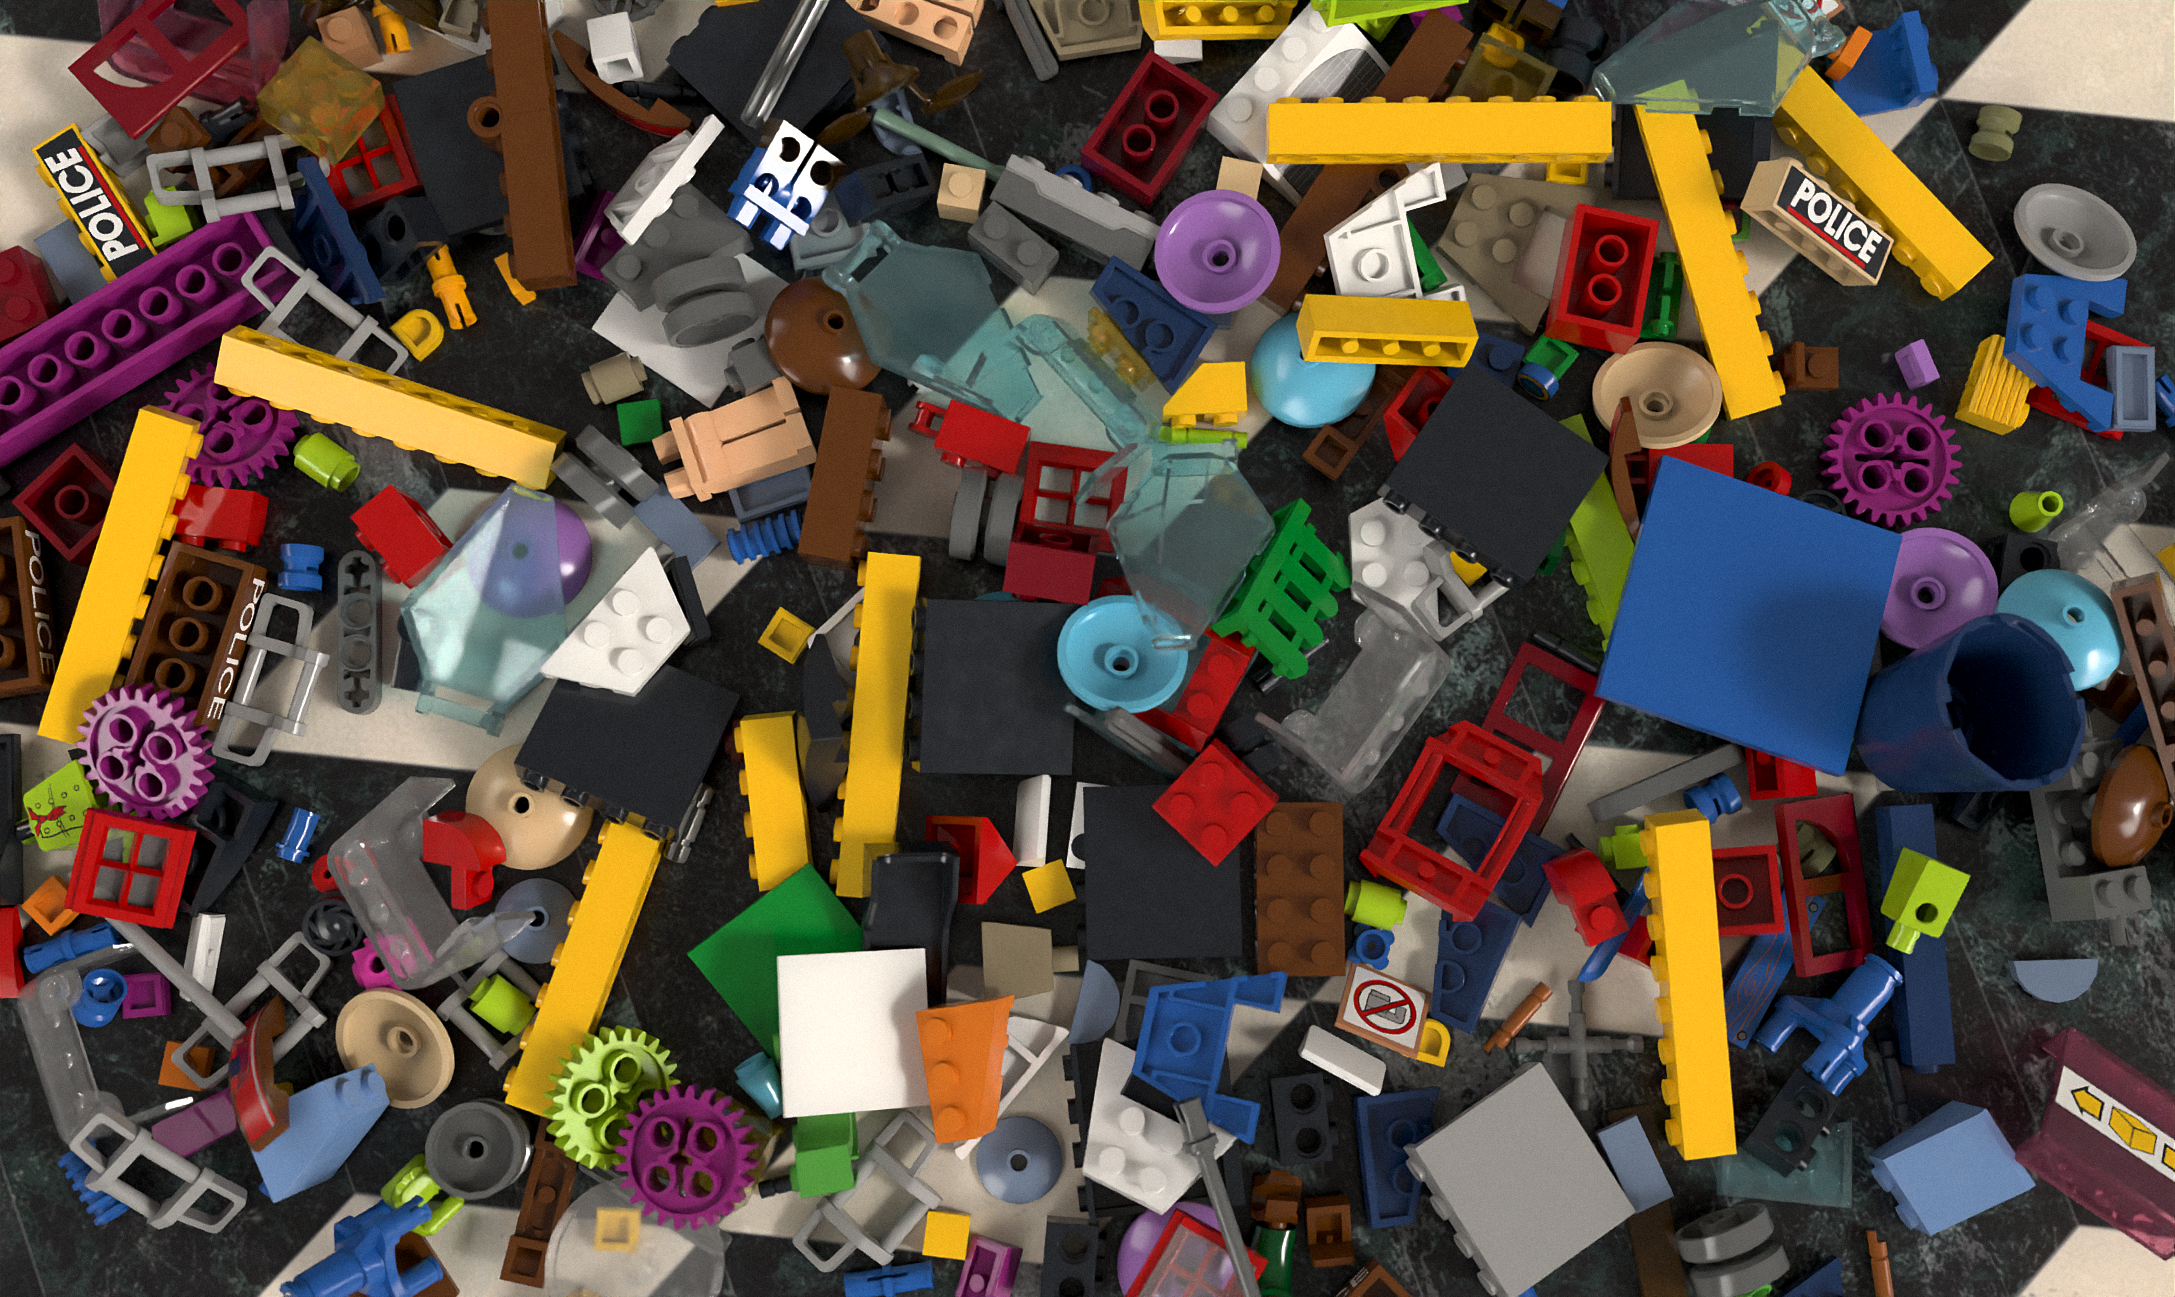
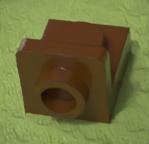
(1809, 368)

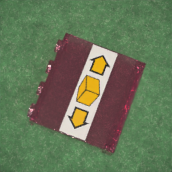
(2108, 1141)

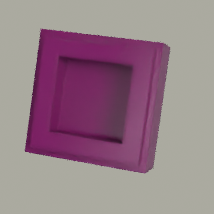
(146, 995)

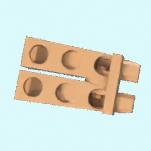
(932, 24)
(737, 443)

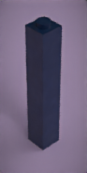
(1923, 999)

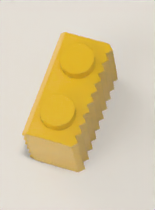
(1994, 390)

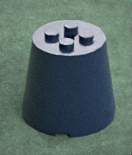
(1974, 712)

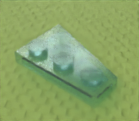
(1823, 1182)

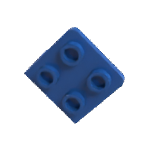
(1891, 70)

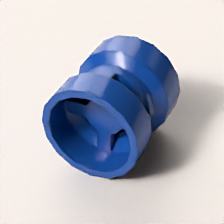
(300, 567)
(1714, 798)
(100, 997)

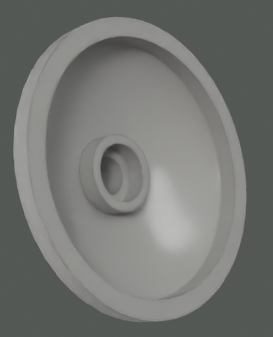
(2074, 233)

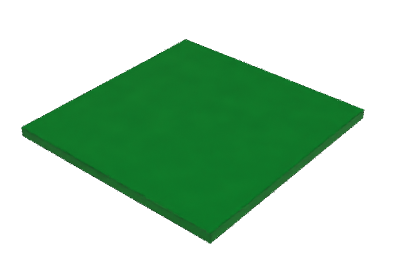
(789, 920)

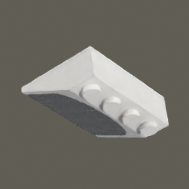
(1305, 64)

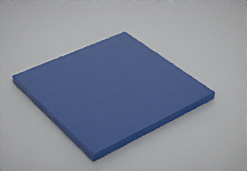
(1749, 616)

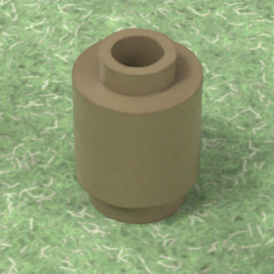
(614, 378)

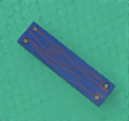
(1760, 976)

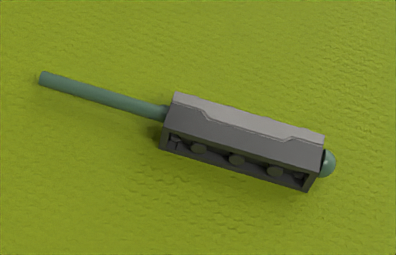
(1050, 203)

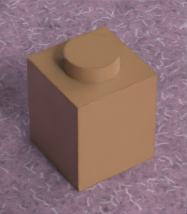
(351, 37)

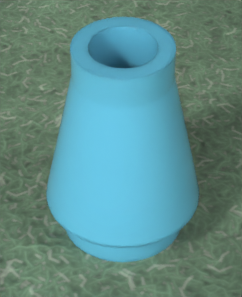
(762, 1083)

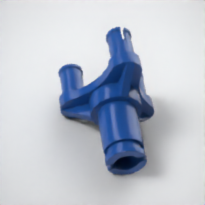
(1835, 1022)
(367, 1257)

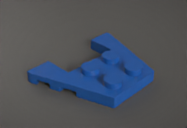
(2049, 335)
(1187, 1041)

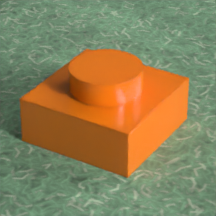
(1847, 54)
(47, 906)
(200, 1058)

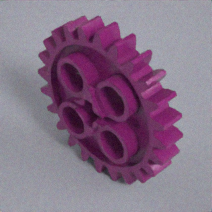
(230, 425)
(1891, 497)
(145, 751)
(650, 1149)

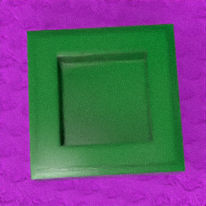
(1552, 355)
(640, 422)

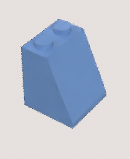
(323, 1131)
(1949, 1168)

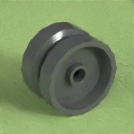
(704, 301)
(605, 476)
(985, 516)
(454, 1143)
(1732, 1251)

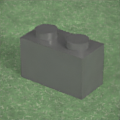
(1013, 248)

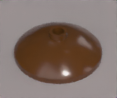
(806, 345)
(2130, 807)

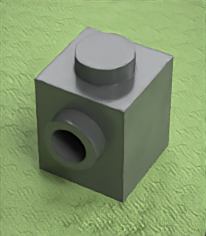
(750, 367)

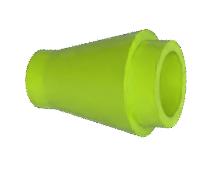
(2034, 510)

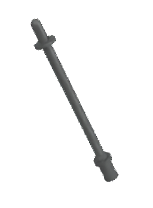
(1201, 1144)

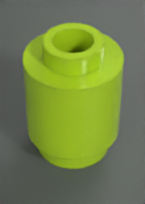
(325, 462)
(1374, 904)
(501, 1004)

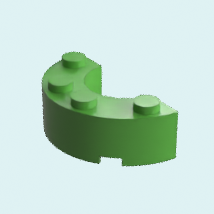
(823, 1149)

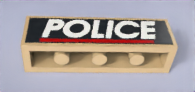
(1817, 222)

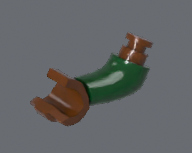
(1275, 1205)

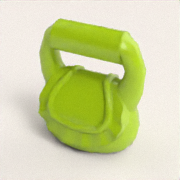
(417, 1180)

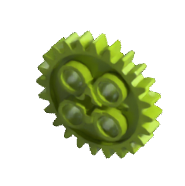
(610, 1095)

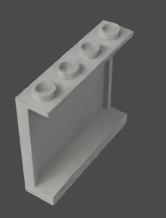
(1519, 1182)

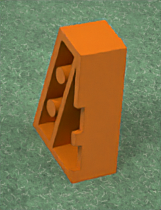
(964, 1064)

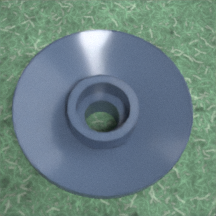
(546, 896)
(1024, 1137)

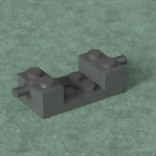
(2073, 877)

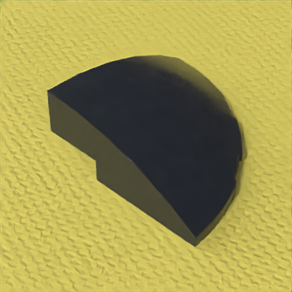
(818, 727)
(228, 828)

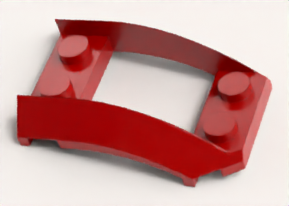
(1208, 688)
(1427, 871)

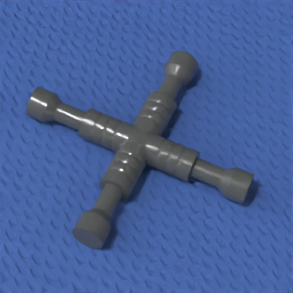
(1578, 1045)

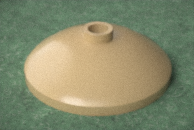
(1664, 380)
(533, 838)
(402, 1042)

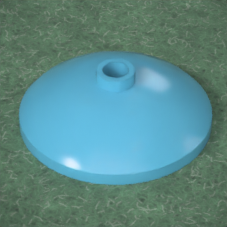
(1301, 390)
(1111, 635)
(2093, 642)

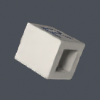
(614, 48)

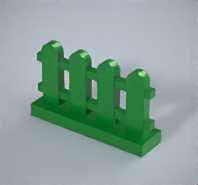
(1264, 596)

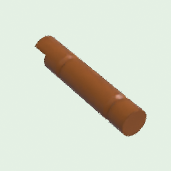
(1519, 1017)
(1880, 1265)

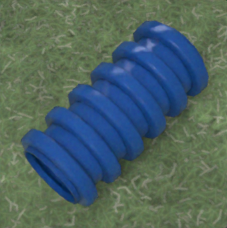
(765, 537)
(100, 1203)

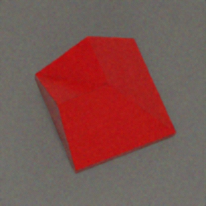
(1413, 405)
(981, 850)

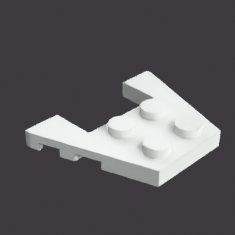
(1374, 248)
(1135, 1146)

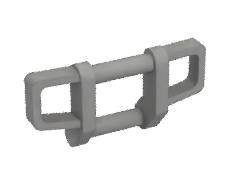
(206, 196)
(308, 284)
(1466, 604)
(256, 654)
(267, 974)
(453, 1006)
(167, 1211)
(858, 1237)

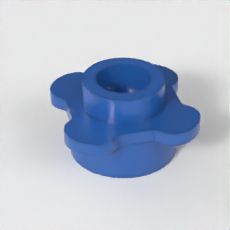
(1375, 957)

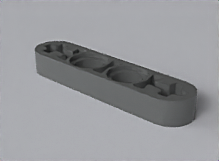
(352, 633)
(1666, 782)

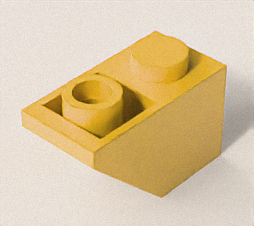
(1211, 394)

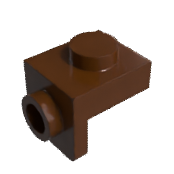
(178, 133)
(1329, 1231)

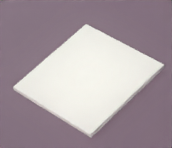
(691, 369)
(851, 1031)

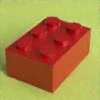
(1602, 279)

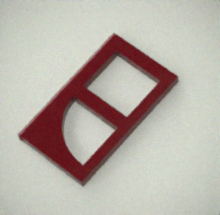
(142, 107)
(1563, 754)
(1837, 821)

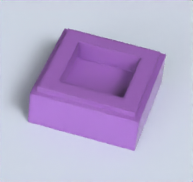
(1916, 365)

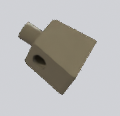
(1022, 959)

